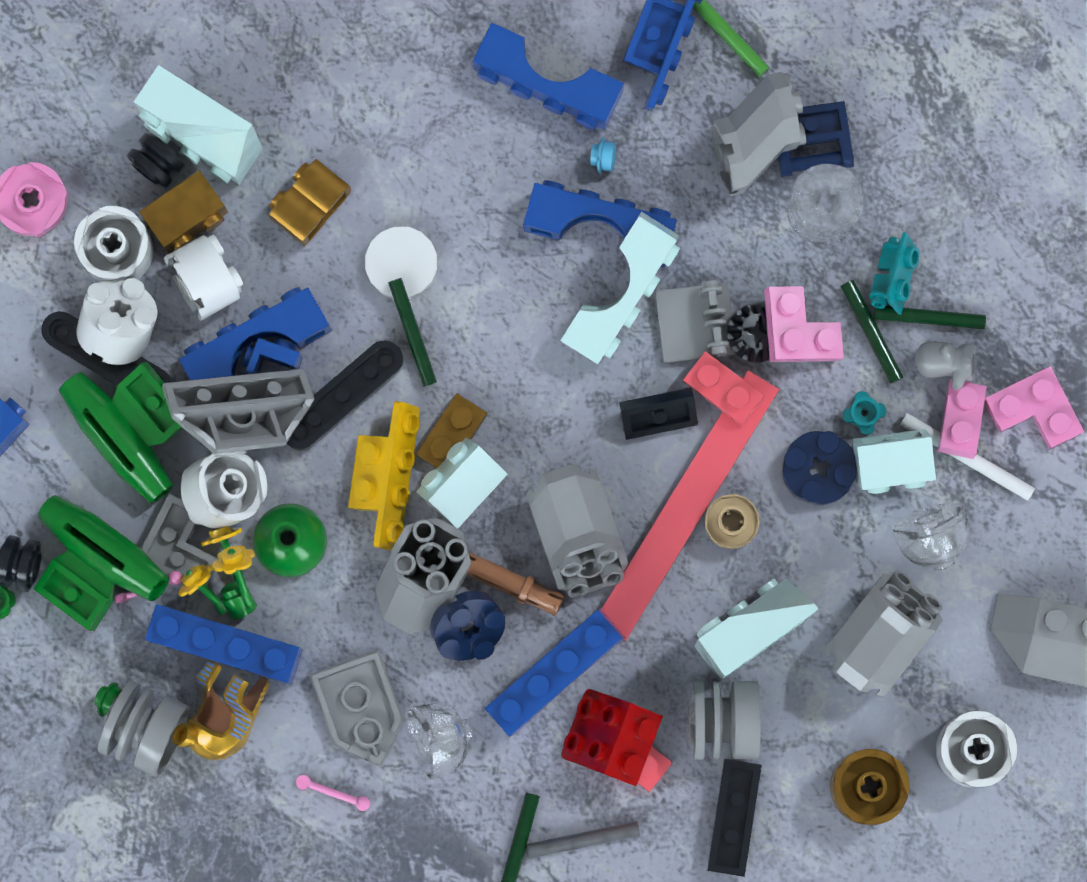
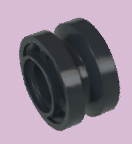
(155, 160)
(19, 563)

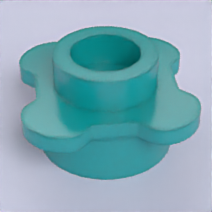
(864, 402)

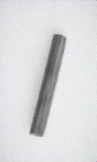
(583, 839)

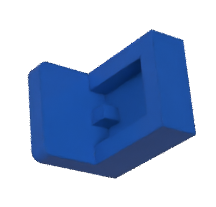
(280, 353)

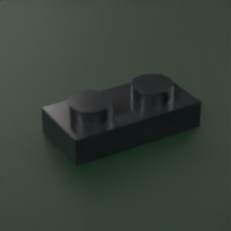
(658, 413)

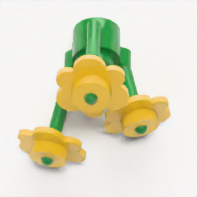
(236, 596)

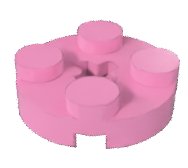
(52, 199)

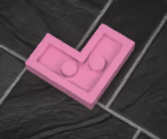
(790, 334)
(1039, 398)

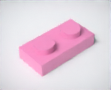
(962, 420)

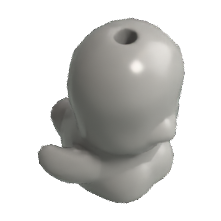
(942, 360)

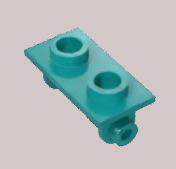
(894, 288)

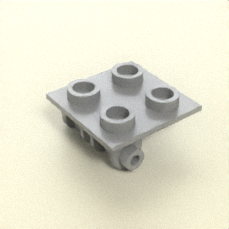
(694, 321)

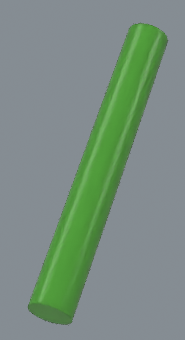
(731, 37)

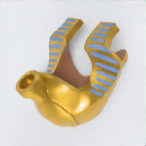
(218, 727)

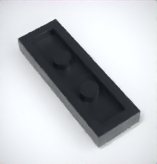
(734, 817)

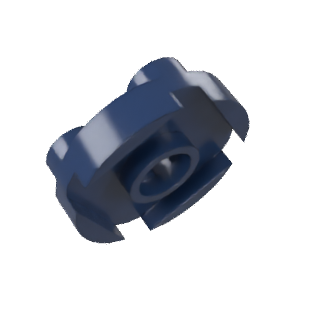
(813, 488)
(478, 640)

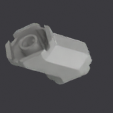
(758, 132)
(577, 530)
(422, 574)
(884, 633)

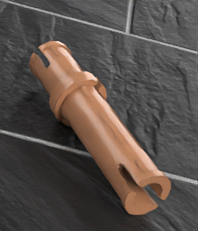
(515, 585)

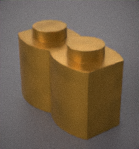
(309, 201)

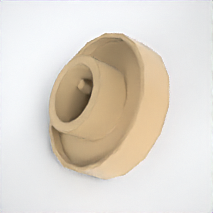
(732, 521)

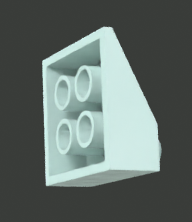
(198, 126)
(752, 627)

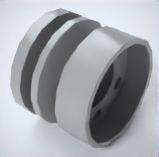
(725, 720)
(142, 728)

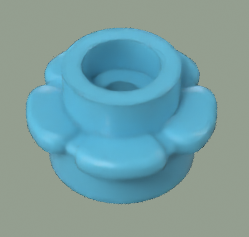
(603, 156)

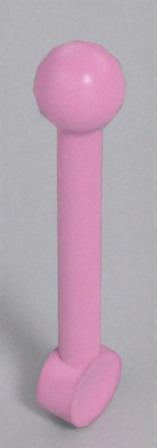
(174, 579)
(304, 782)

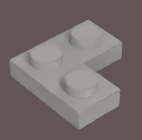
(169, 540)

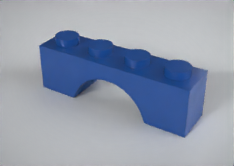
(588, 97)
(556, 210)
(293, 319)
(224, 644)
(554, 672)

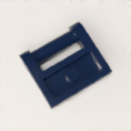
(822, 125)

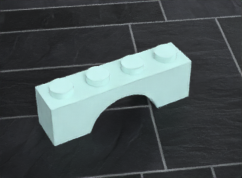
(596, 327)

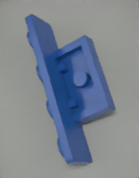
(656, 42)

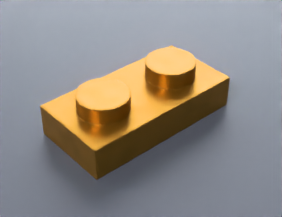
(457, 422)

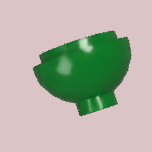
(303, 553)

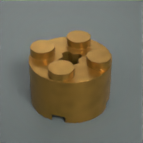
(888, 797)

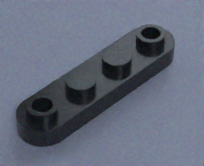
(70, 347)
(347, 392)

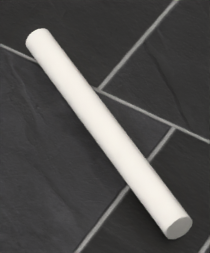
(978, 463)

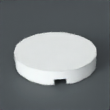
(404, 255)

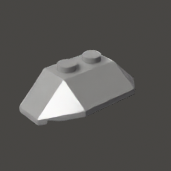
(241, 409)
(1043, 637)

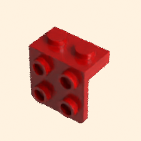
(611, 736)

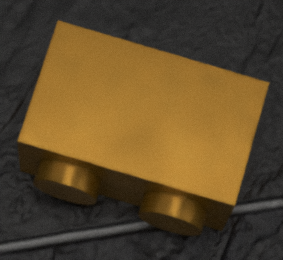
(184, 212)

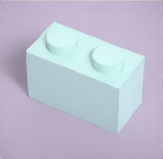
(894, 460)
(461, 482)

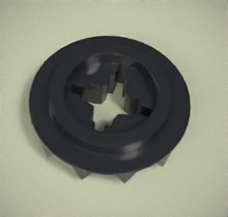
(741, 341)

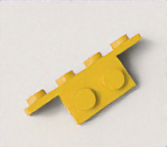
(384, 474)

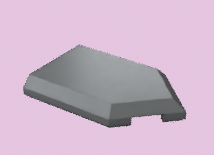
(359, 706)

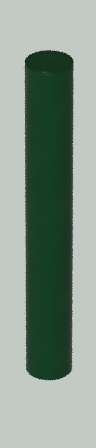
(932, 317)
(872, 331)
(412, 332)
(520, 838)

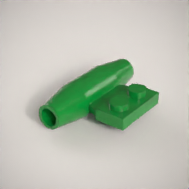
(126, 426)
(95, 560)

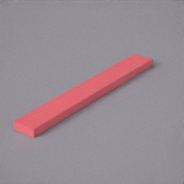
(683, 512)

